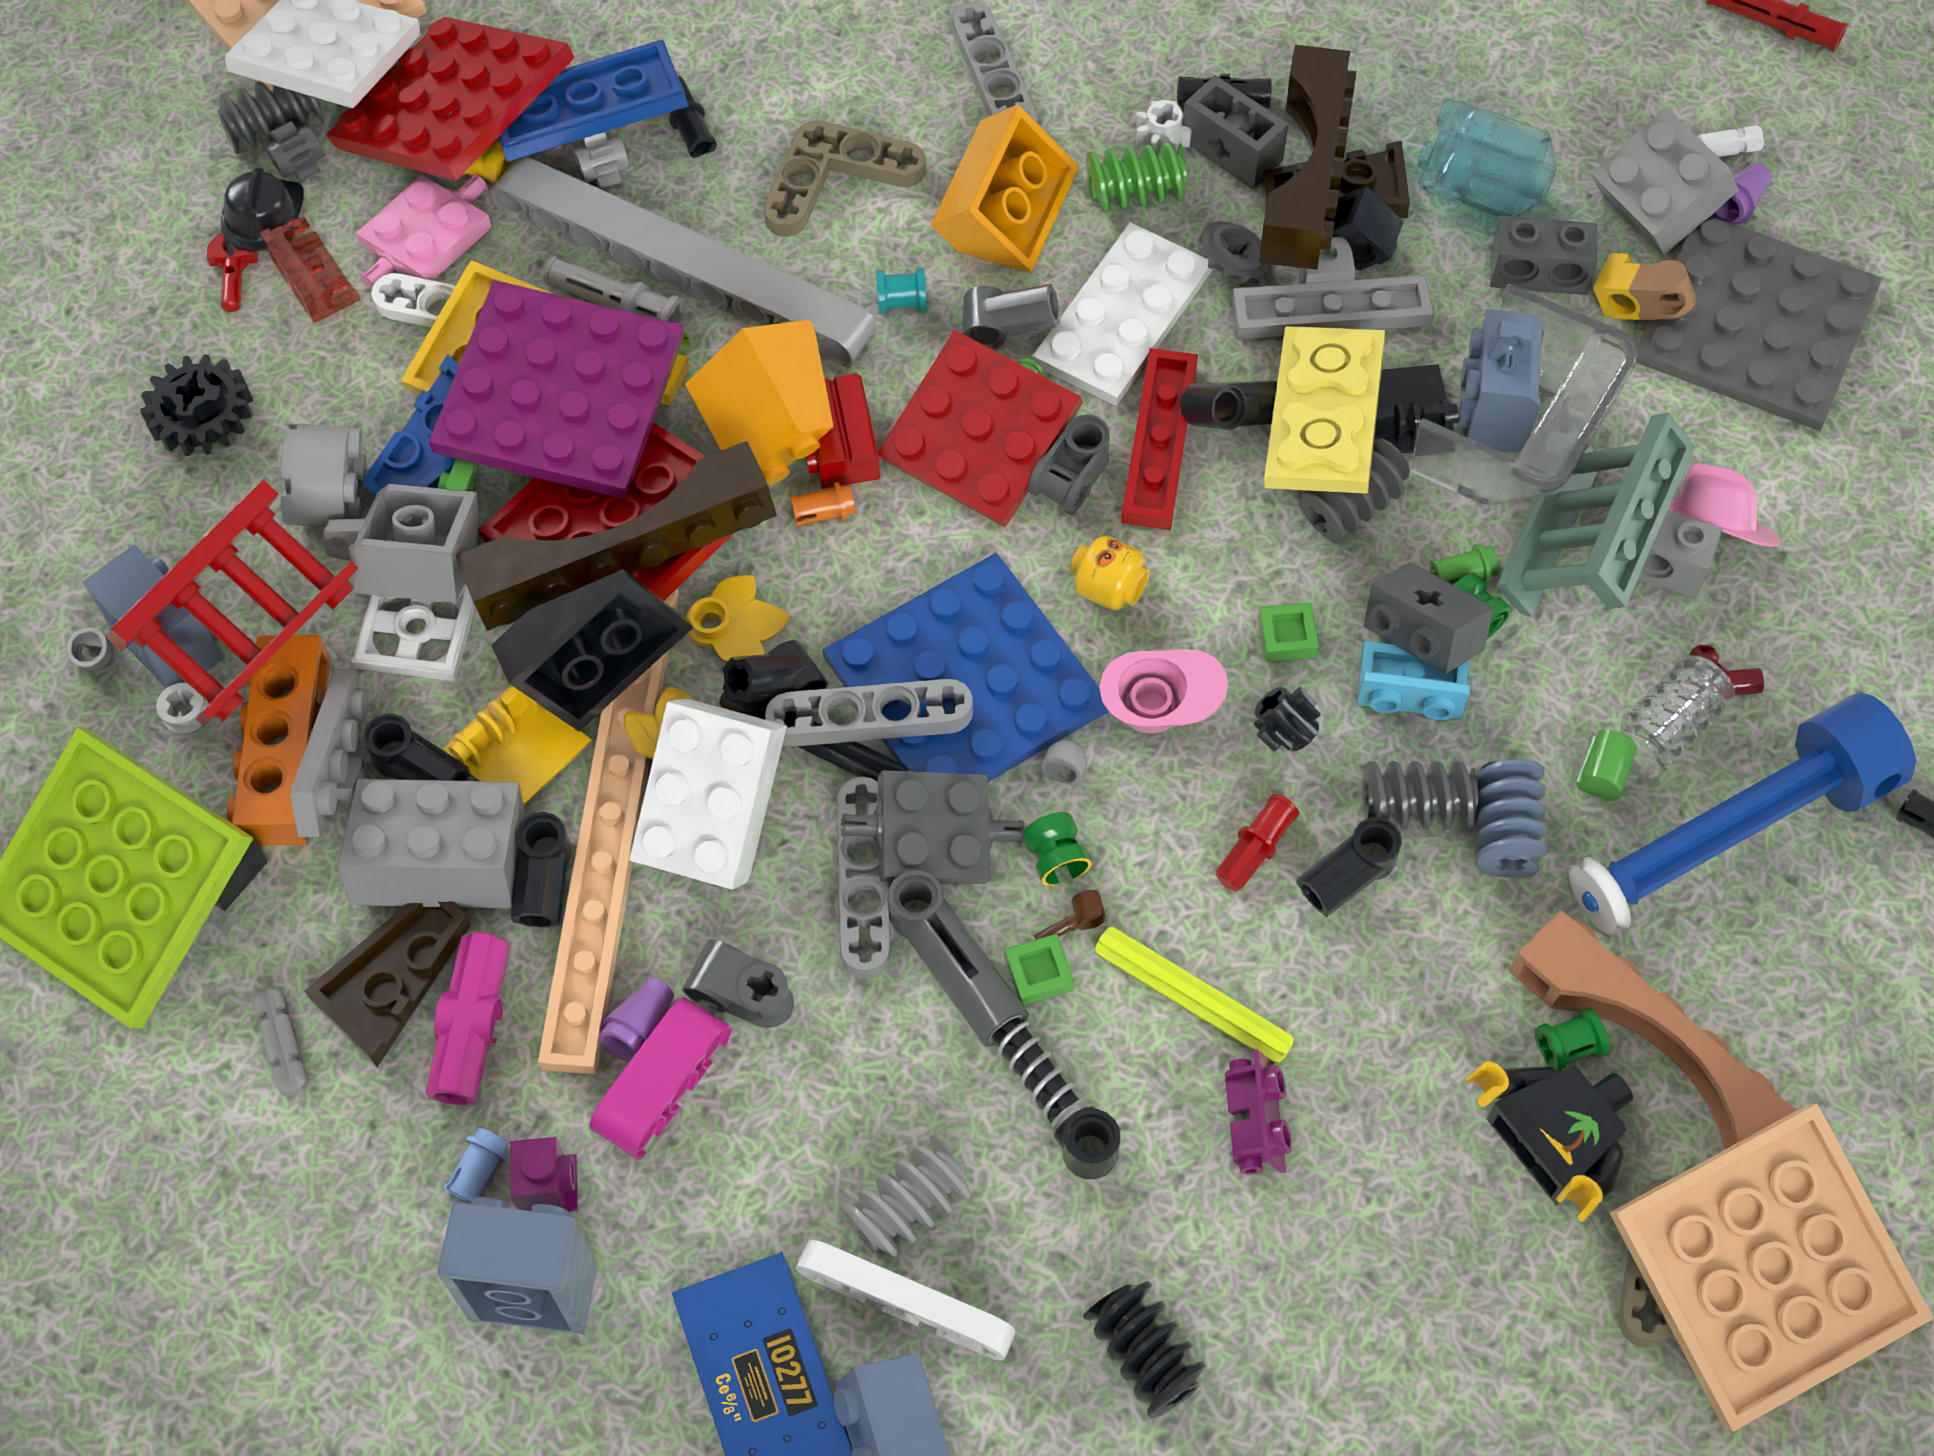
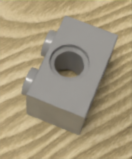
(1681, 554)

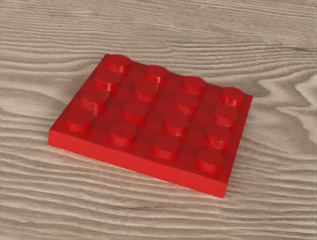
(450, 97)
(565, 512)

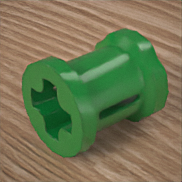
(1572, 1039)

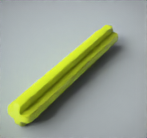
(1194, 994)

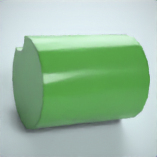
(1607, 765)

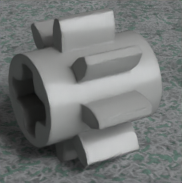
(601, 160)

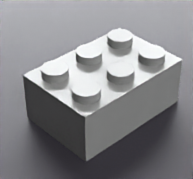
(432, 843)

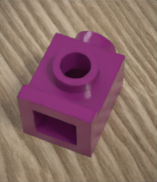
(542, 1174)

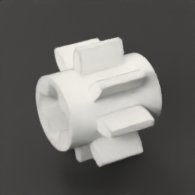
(1162, 124)

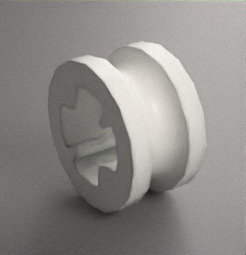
(170, 697)

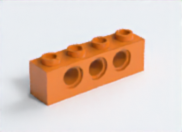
(300, 667)

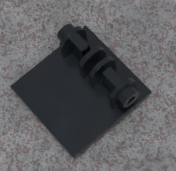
(1406, 398)

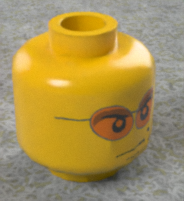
(1109, 573)

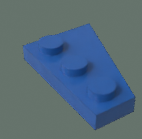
(408, 453)

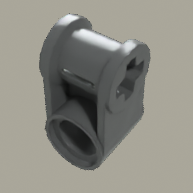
(1070, 471)
(734, 980)

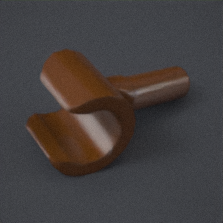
(1088, 914)

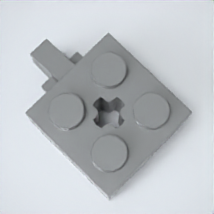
(409, 542)

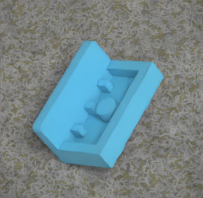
(1401, 682)

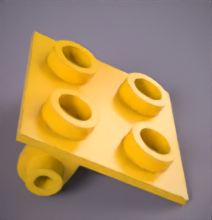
(517, 743)

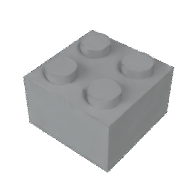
(1665, 181)

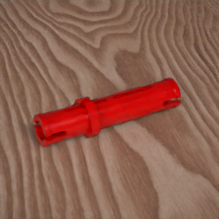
(1792, 19)

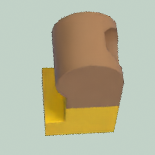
(1644, 289)

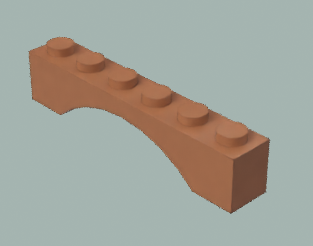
(1577, 972)

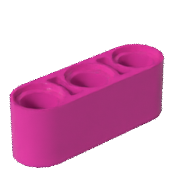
(657, 1077)

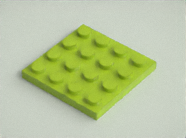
(113, 877)

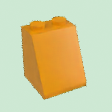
(766, 392)

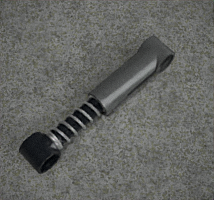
(999, 1019)

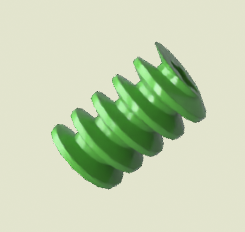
(1137, 176)

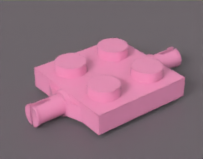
(424, 229)

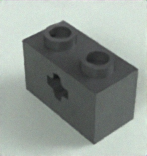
(1235, 131)
(1428, 617)

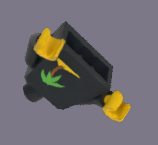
(1559, 1127)

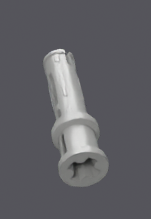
(612, 293)

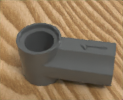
(993, 315)

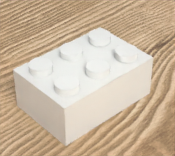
(707, 793)

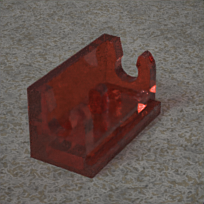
(309, 270)

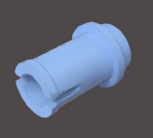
(476, 1164)

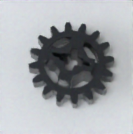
(197, 403)

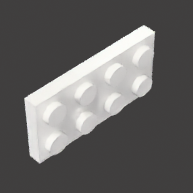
(1122, 313)

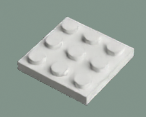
(324, 47)

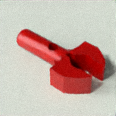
(232, 270)

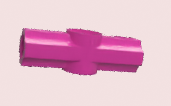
(467, 1019)

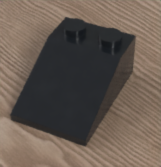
(588, 646)

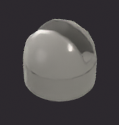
(93, 639)
(1066, 755)

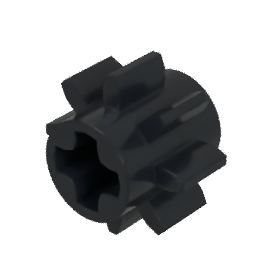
(1287, 719)

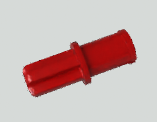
(1257, 842)

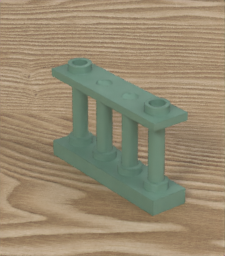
(1620, 541)

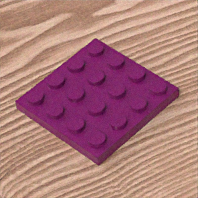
(557, 389)

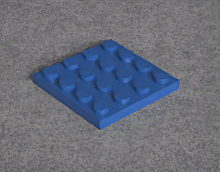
(995, 642)

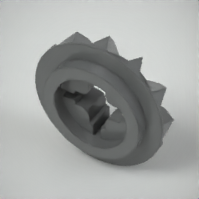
(1223, 240)

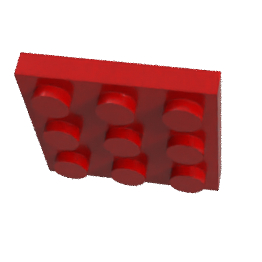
(979, 427)

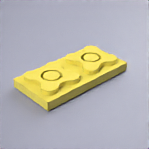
(1325, 410)

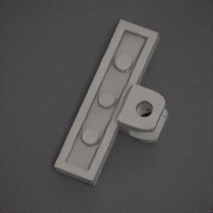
(1332, 300)
(325, 768)

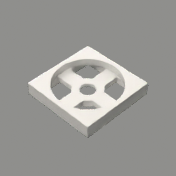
(406, 659)

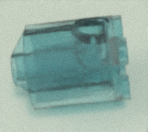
(1487, 161)

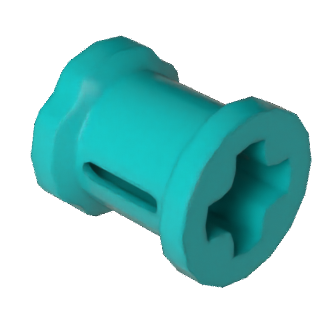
(901, 290)

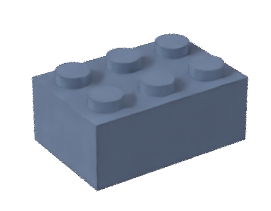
(518, 1265)

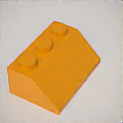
(1006, 191)

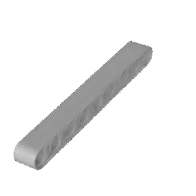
(680, 256)

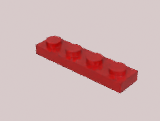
(1158, 440)

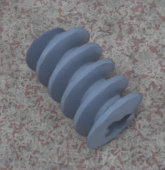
(1510, 818)

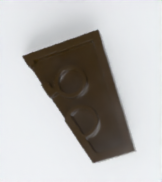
(1381, 172)
(388, 975)

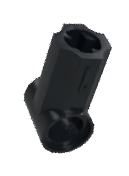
(1229, 404)
(768, 675)
(414, 758)
(1349, 868)
(540, 874)

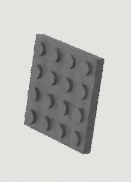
(1765, 322)

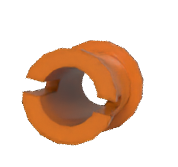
(823, 505)

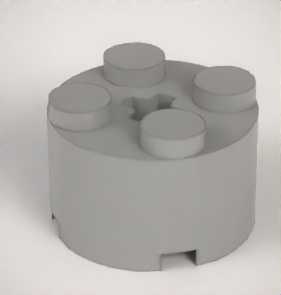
(321, 474)

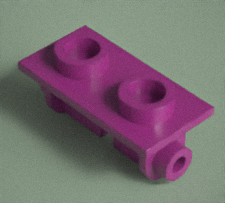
(1264, 1135)

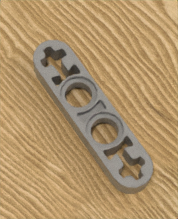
(989, 76)
(869, 702)
(857, 878)

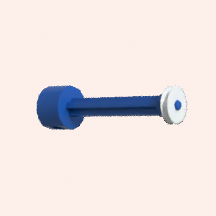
(1844, 752)

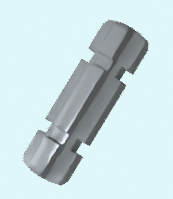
(280, 1041)

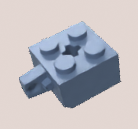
(1502, 380)

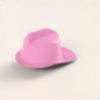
(1724, 500)
(1163, 688)

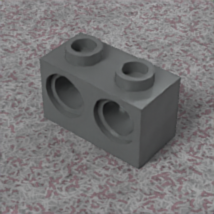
(1543, 255)

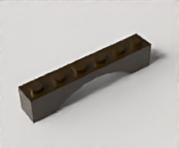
(1297, 210)
(713, 501)

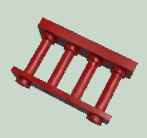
(219, 553)

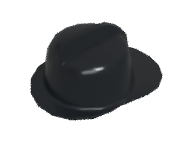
(258, 203)

